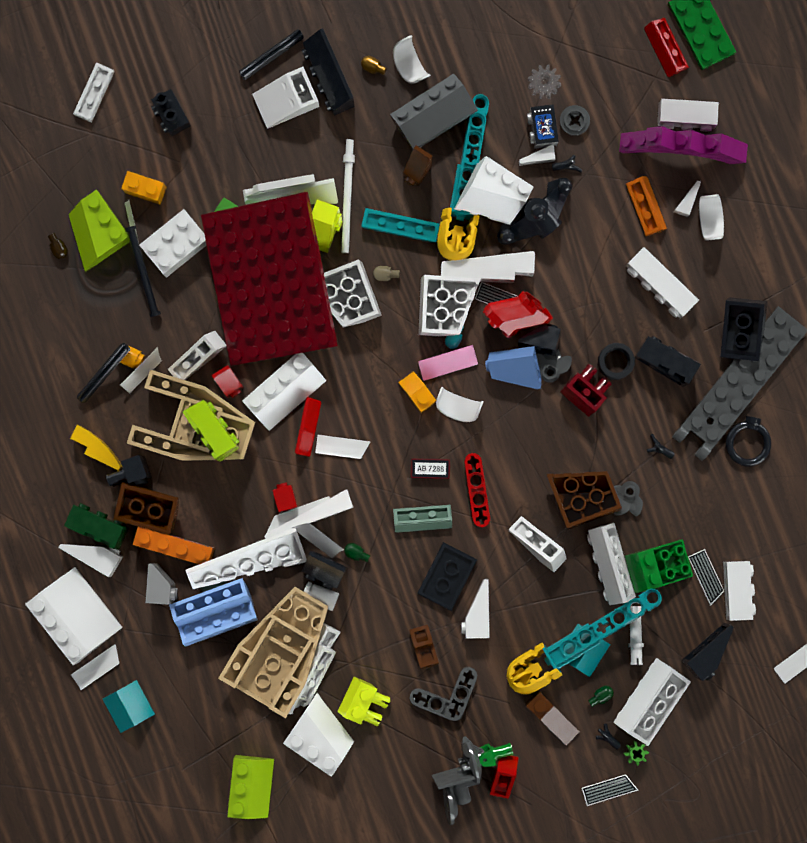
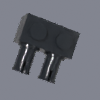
(171, 113)
(134, 471)

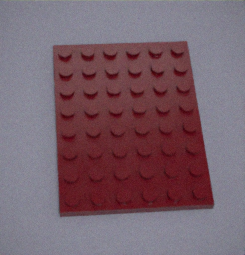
(269, 279)

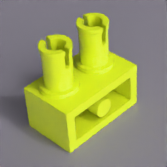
(357, 702)

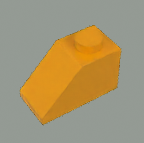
(417, 392)

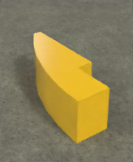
(96, 447)

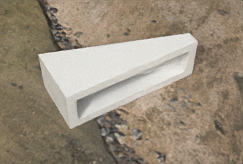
(541, 156)
(686, 204)

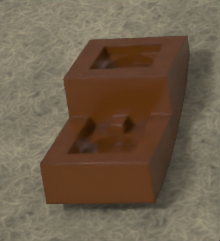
(424, 647)

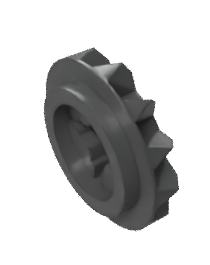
(574, 111)

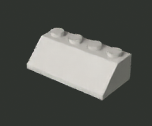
(284, 390)
(611, 564)
(652, 702)

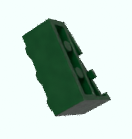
(96, 526)

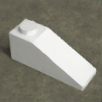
(197, 356)
(538, 544)
(100, 558)
(477, 618)

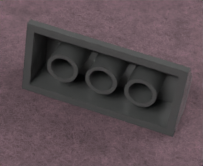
(434, 112)

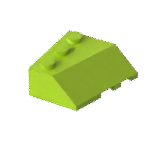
(96, 230)
(213, 430)

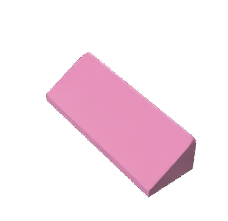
(447, 362)

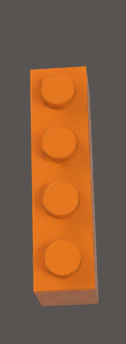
(173, 546)

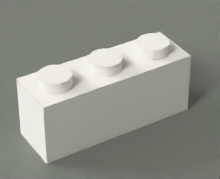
(688, 114)
(739, 590)

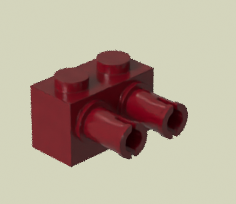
(583, 393)

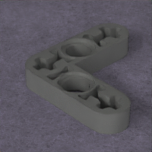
(447, 704)

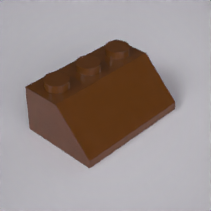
(146, 508)

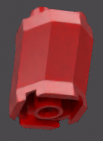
(517, 314)

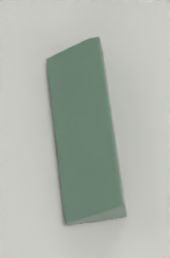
(422, 518)

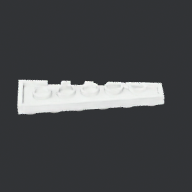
(276, 551)

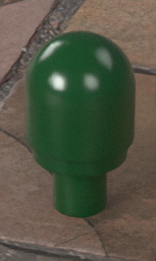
(356, 552)
(601, 695)

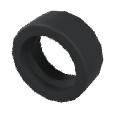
(630, 361)

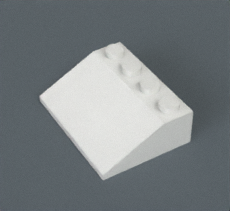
(74, 616)

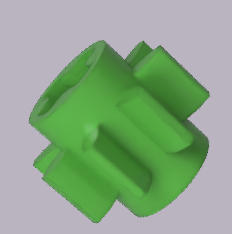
(642, 753)

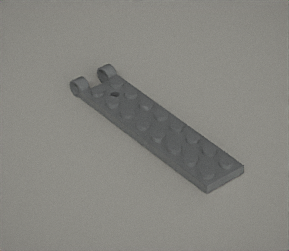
(741, 383)

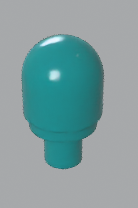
(453, 341)

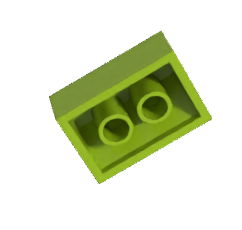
(250, 787)

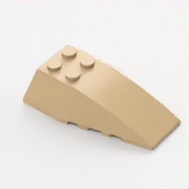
(278, 652)

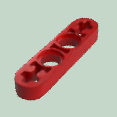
(473, 490)

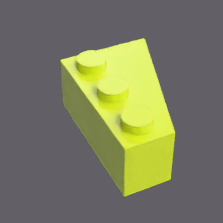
(326, 221)

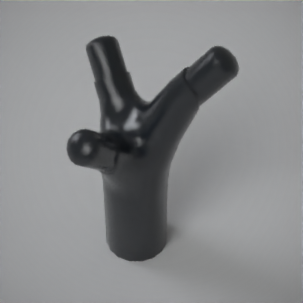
(568, 164)
(660, 448)
(606, 736)

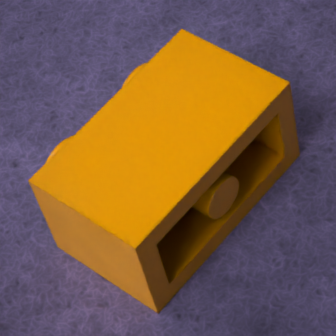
(144, 187)

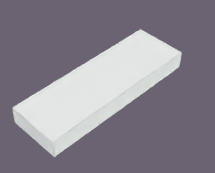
(93, 92)

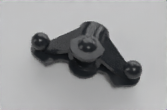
(538, 214)

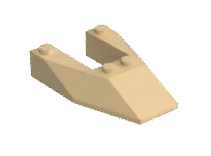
(183, 439)

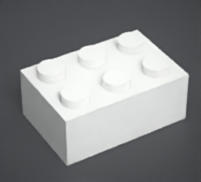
(174, 243)

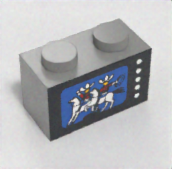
(543, 126)

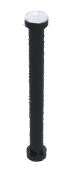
(142, 271)

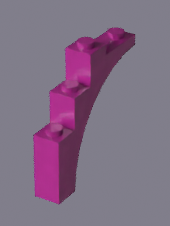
(687, 142)

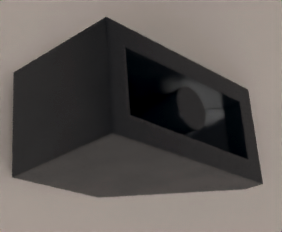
(543, 338)

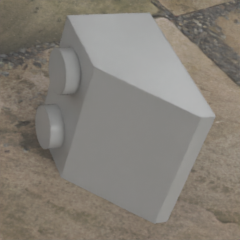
(160, 586)

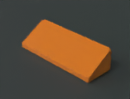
(646, 205)

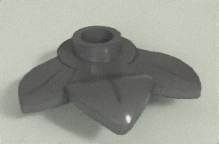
(555, 363)
(629, 501)

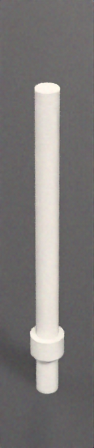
(348, 159)

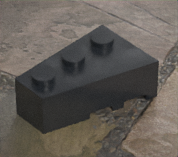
(667, 361)

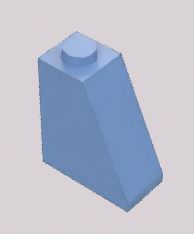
(515, 367)

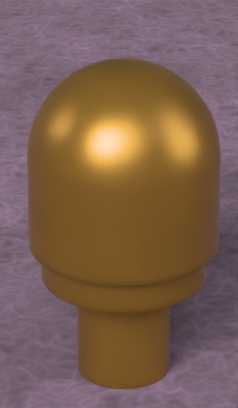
(372, 65)

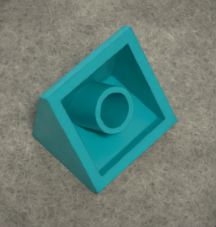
(587, 662)
(128, 706)

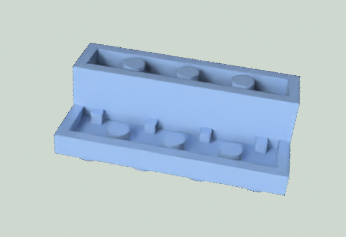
(213, 612)

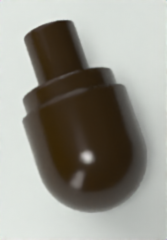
(57, 247)

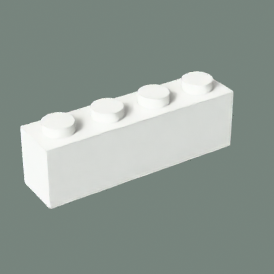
(661, 283)

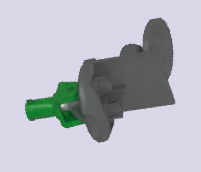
(457, 780)

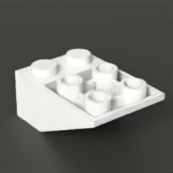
(286, 98)

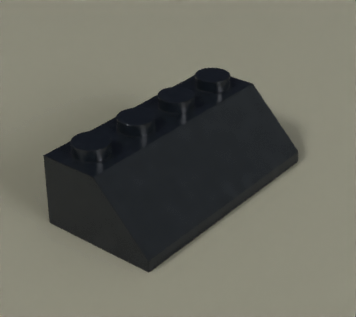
(328, 72)

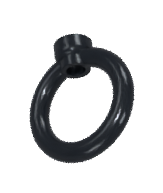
(750, 423)

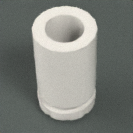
(322, 594)

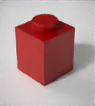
(285, 497)

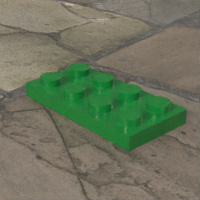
(702, 31)

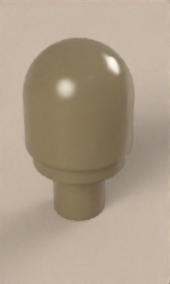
(385, 273)

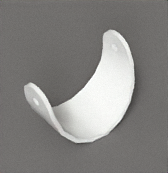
(408, 62)
(711, 217)
(457, 406)

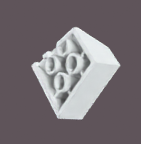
(494, 192)
(445, 304)

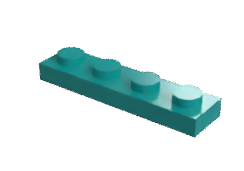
(400, 225)

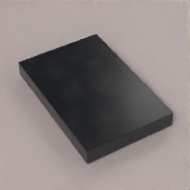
(447, 576)

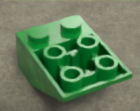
(658, 566)

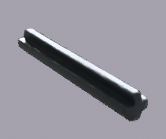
(271, 54)
(103, 373)

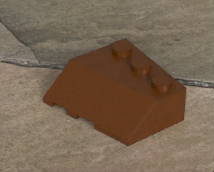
(584, 496)

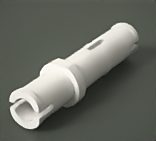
(636, 638)

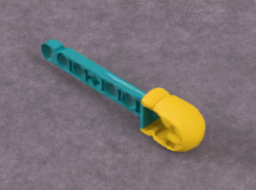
(454, 248)
(555, 654)

